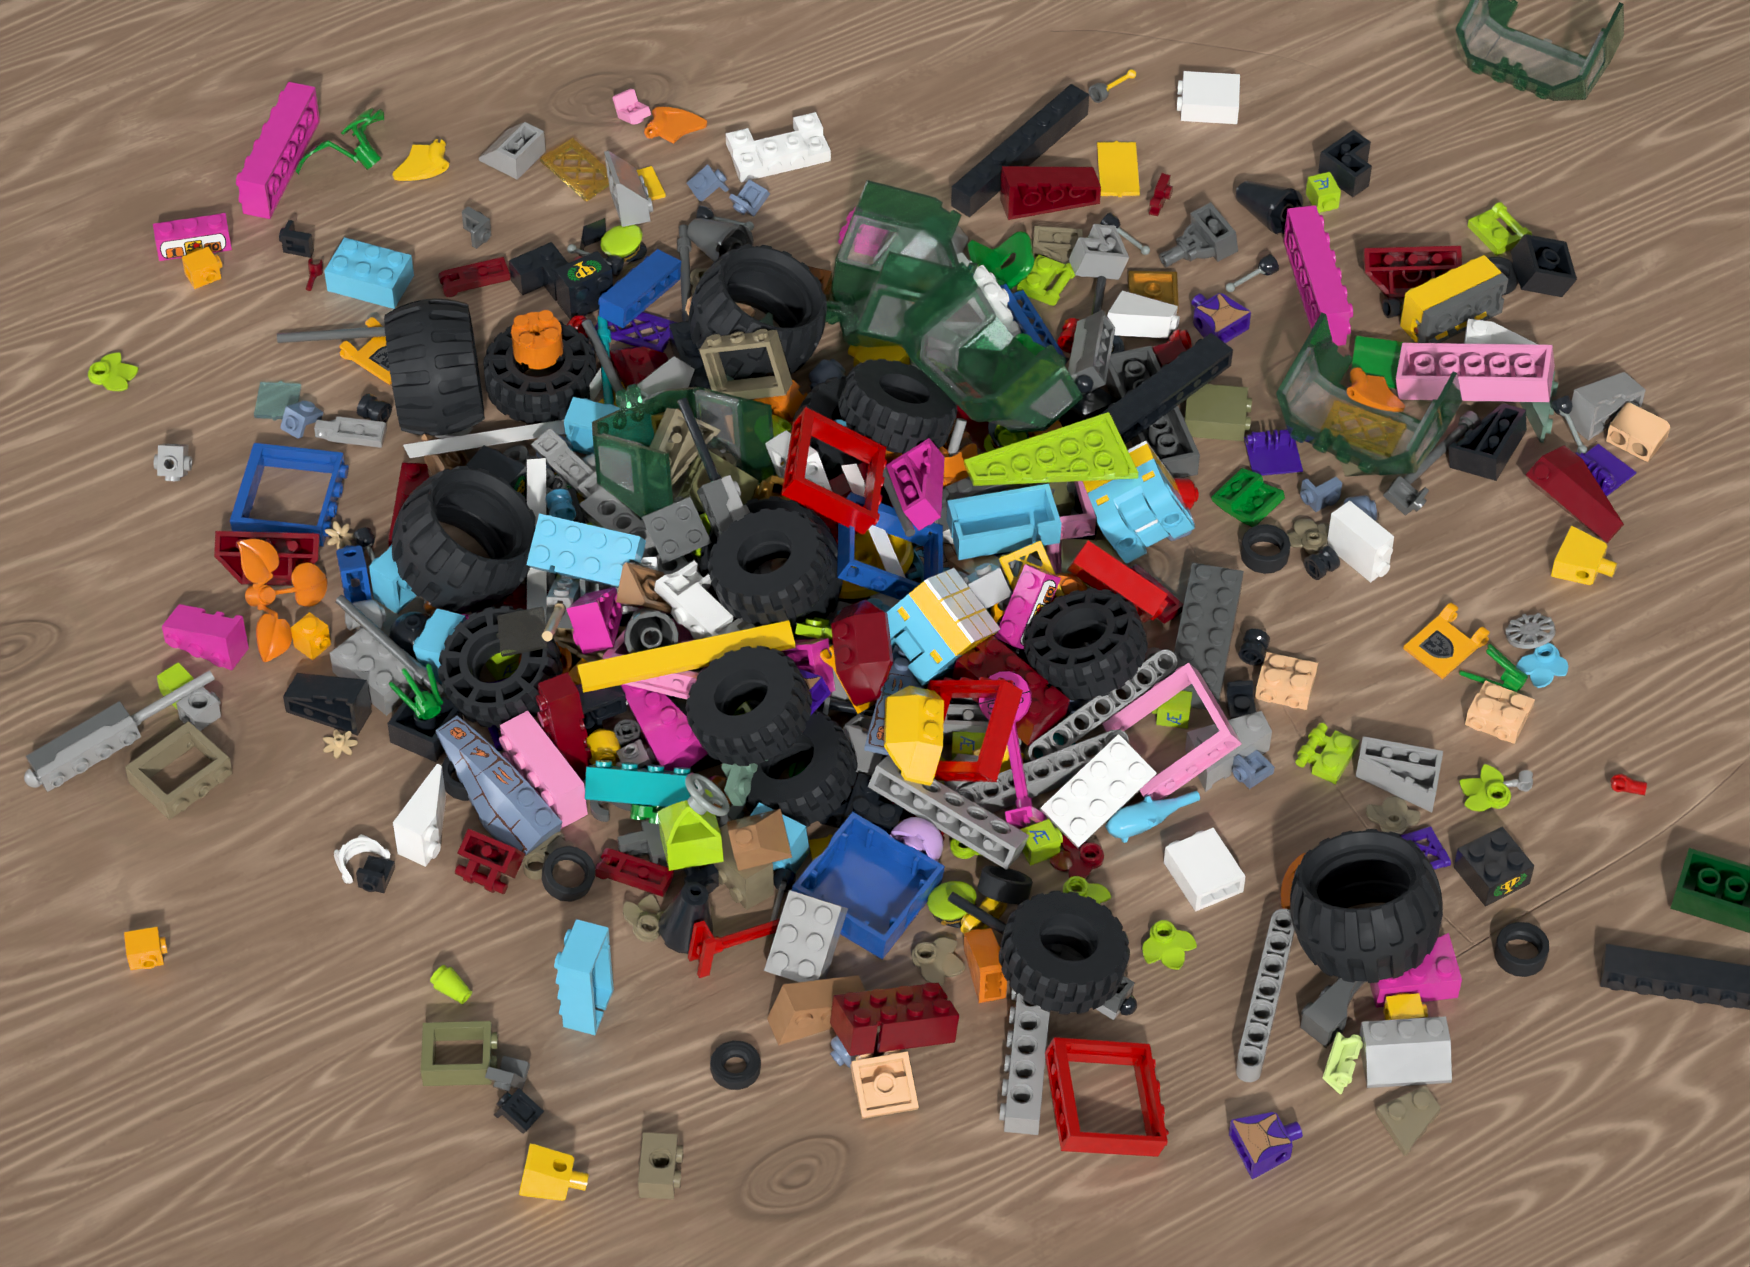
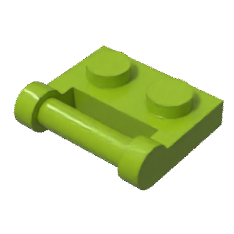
(1493, 233)
(1041, 277)

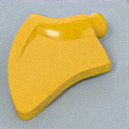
(423, 162)

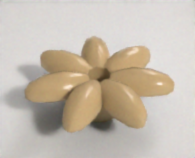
(339, 535)
(339, 743)

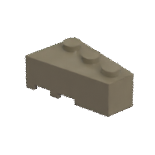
(676, 440)
(747, 885)

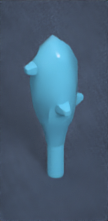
(1145, 815)

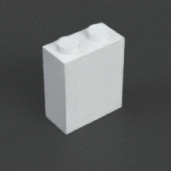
(1209, 97)
(1360, 541)
(1204, 869)

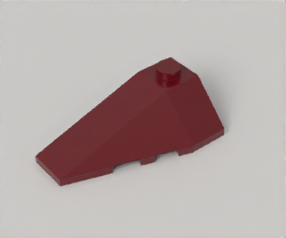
(1571, 485)

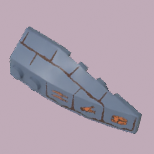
(898, 678)
(501, 796)

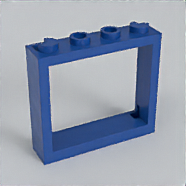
(289, 458)
(876, 578)

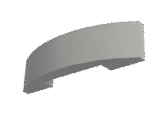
(566, 463)

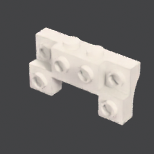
(781, 152)
(995, 295)
(695, 606)

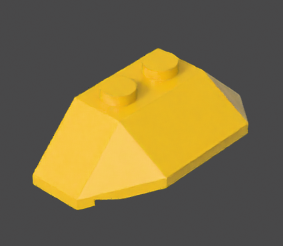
(914, 732)

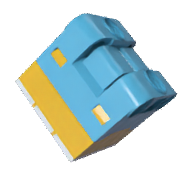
(1139, 509)
(939, 625)

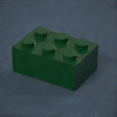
(1714, 890)

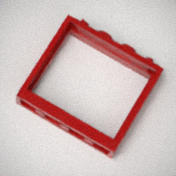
(819, 498)
(1105, 572)
(997, 732)
(1139, 1055)

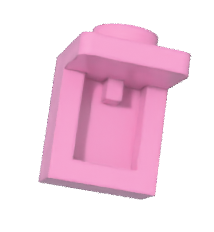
(629, 108)

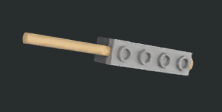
(561, 595)

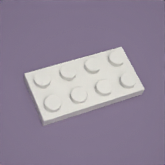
(1098, 791)

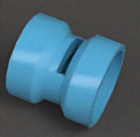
(560, 504)

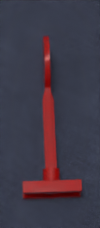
(705, 945)

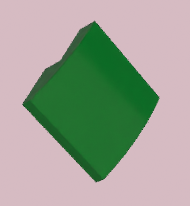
(1377, 358)
(1248, 497)

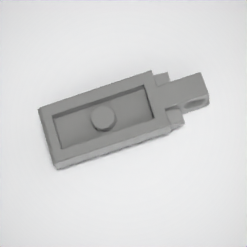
(352, 431)

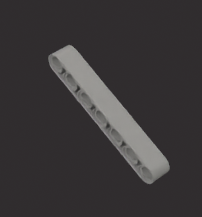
(1111, 703)
(1050, 764)
(1265, 1005)

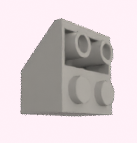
(515, 150)
(856, 732)

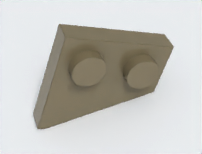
(1055, 242)
(1408, 1117)

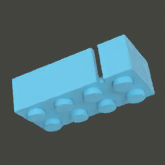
(579, 422)
(1003, 521)
(582, 550)
(584, 976)

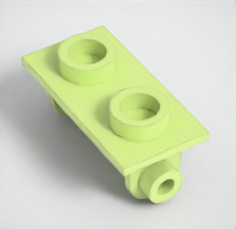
(1340, 1062)

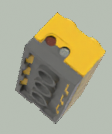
(1447, 302)

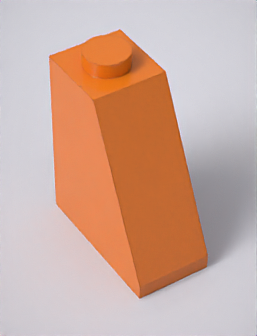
(984, 965)

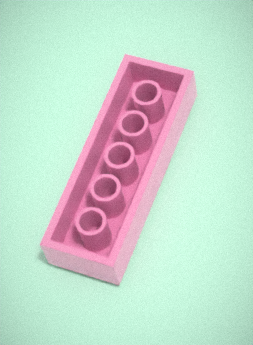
(1483, 371)

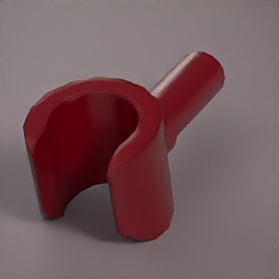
(314, 271)

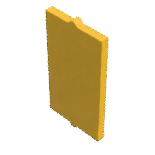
(1118, 168)

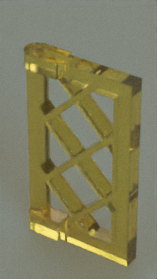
(560, 154)
(1370, 443)

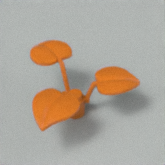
(309, 584)

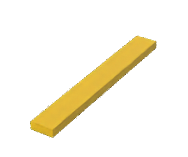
(680, 656)

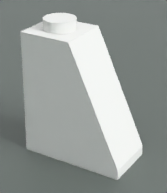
(1142, 316)

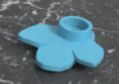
(1543, 665)

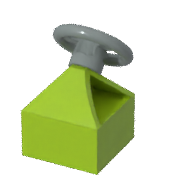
(690, 826)

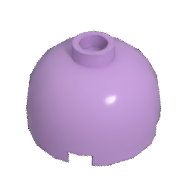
(920, 835)

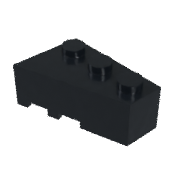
(1491, 444)

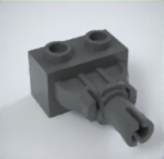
(1204, 238)

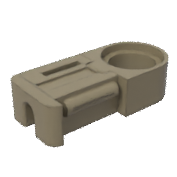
(542, 852)

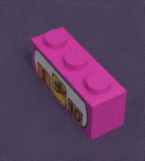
(189, 235)
(1031, 593)

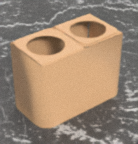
(1638, 431)

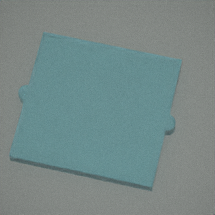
(274, 398)

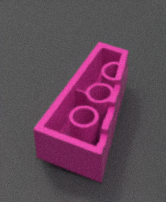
(664, 728)

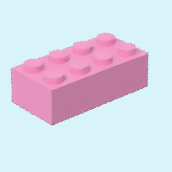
(543, 767)

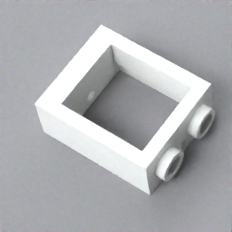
(778, 451)

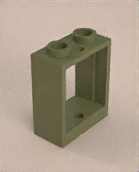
(457, 1073)

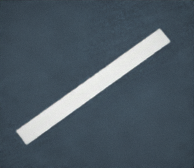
(484, 438)
(536, 501)
(878, 535)

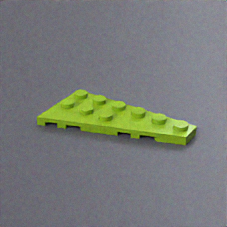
(1068, 454)

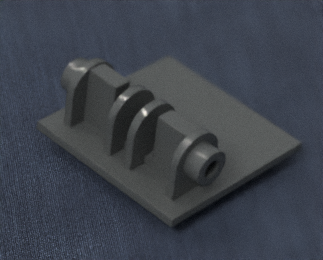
(676, 529)

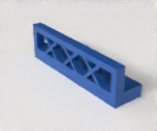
(1020, 316)

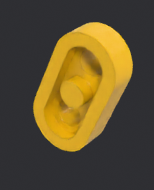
(989, 905)

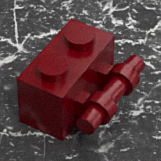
(491, 854)

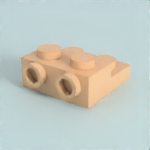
(1286, 681)
(1499, 712)
(884, 1084)

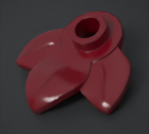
(1075, 859)

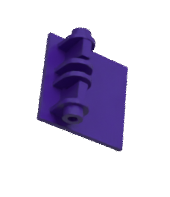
(1272, 453)
(1606, 468)

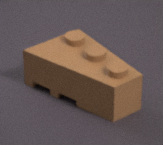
(807, 1007)

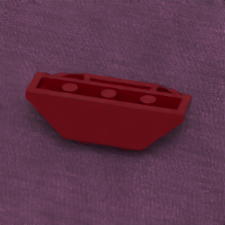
(1402, 268)
(636, 363)
(290, 547)
(862, 650)

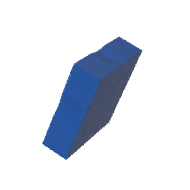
(873, 878)

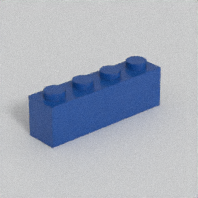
(639, 288)

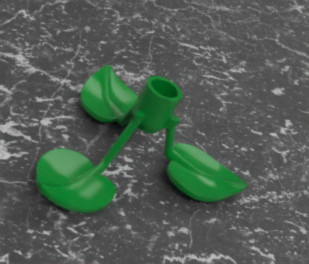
(364, 152)

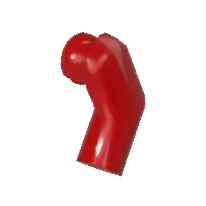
(1623, 783)

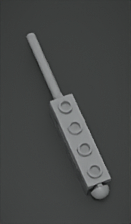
(96, 739)

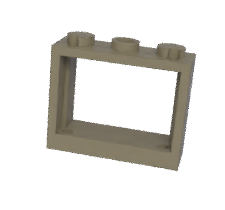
(753, 387)
(165, 753)

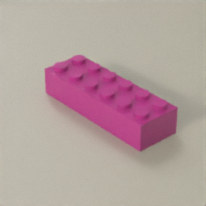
(278, 150)
(1316, 271)

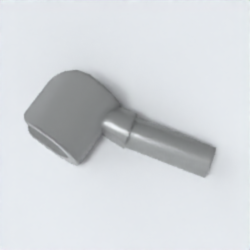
(1523, 782)

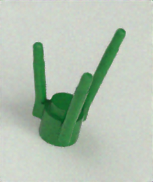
(1512, 677)
(426, 704)

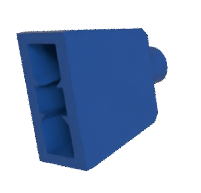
(352, 566)

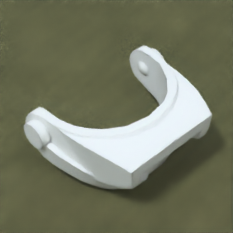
(354, 847)

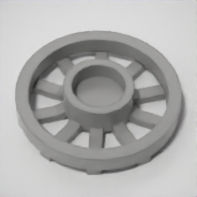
(1530, 631)

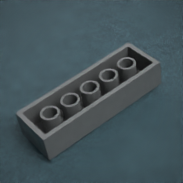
(1169, 434)
(1208, 625)

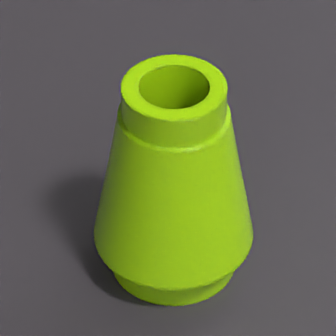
(449, 983)

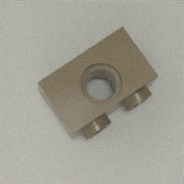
(657, 1150)

